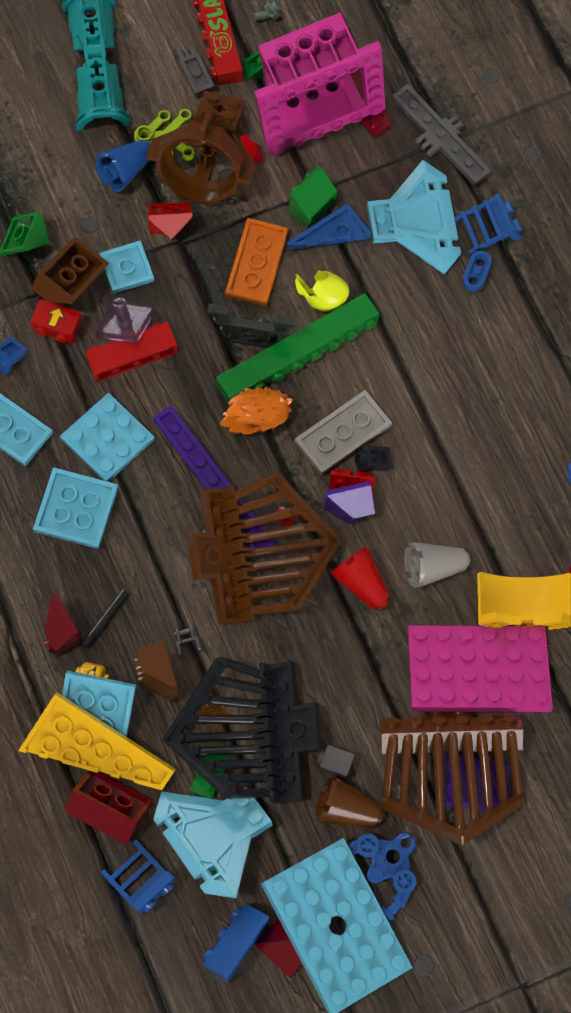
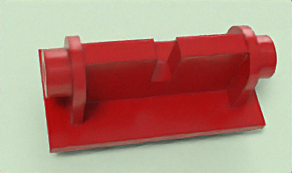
(342, 478)

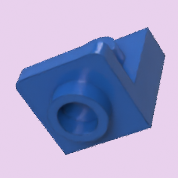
(10, 353)

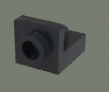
(373, 458)

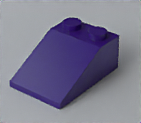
(448, 782)

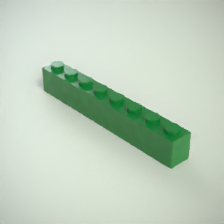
(299, 348)

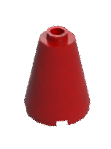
(363, 579)

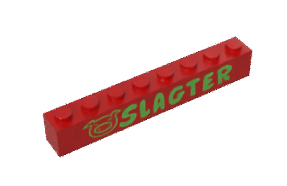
(220, 41)

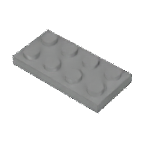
(343, 432)

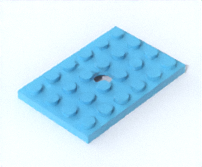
(345, 964)

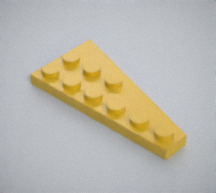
(84, 741)

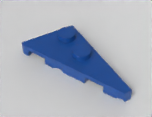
(335, 228)

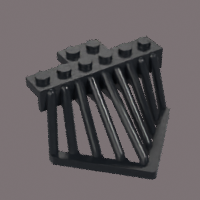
(287, 732)

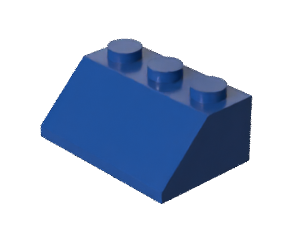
(235, 942)

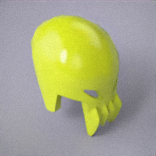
(327, 293)

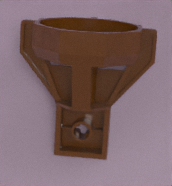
(212, 132)

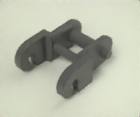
(195, 639)

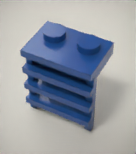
(501, 217)
(144, 898)

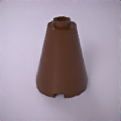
(346, 806)

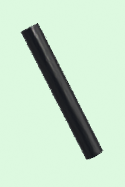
(105, 618)

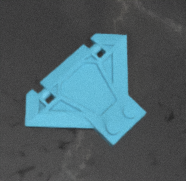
(418, 218)
(212, 836)

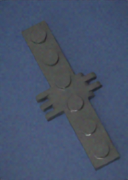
(440, 135)

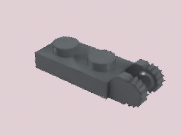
(194, 70)

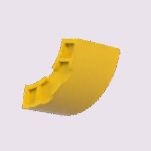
(524, 601)

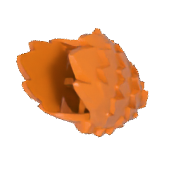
(256, 411)

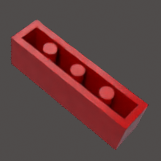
(124, 356)

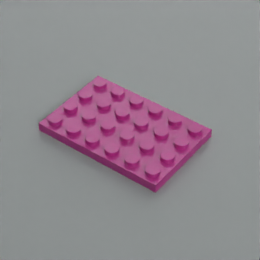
(479, 669)

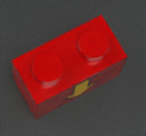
(56, 321)

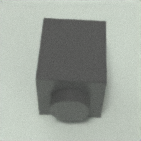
(335, 762)

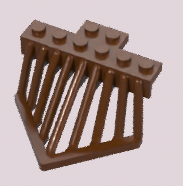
(221, 556)
(453, 734)

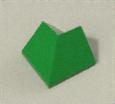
(24, 234)

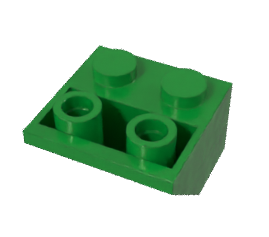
(312, 197)

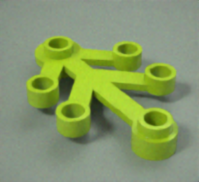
(151, 132)

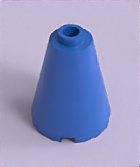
(122, 164)

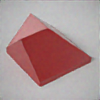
(168, 217)

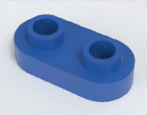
(476, 272)

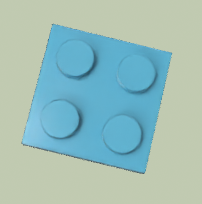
(127, 267)

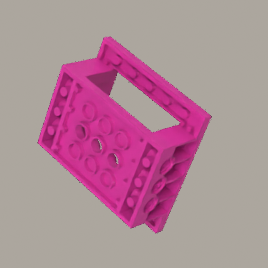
(307, 66)

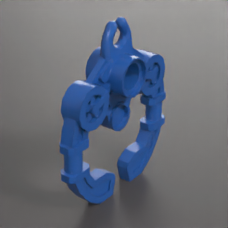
(380, 869)

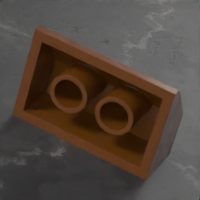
(69, 273)
(155, 671)

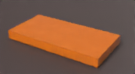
(256, 262)

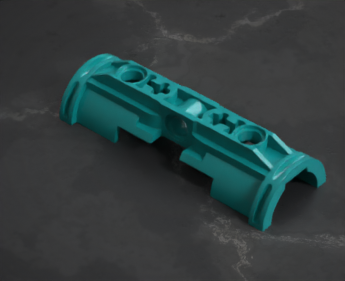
(90, 102)

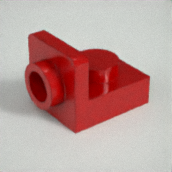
(252, 148)

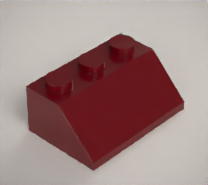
(108, 806)

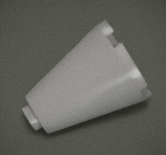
(433, 562)

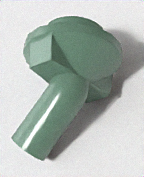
(273, 11)

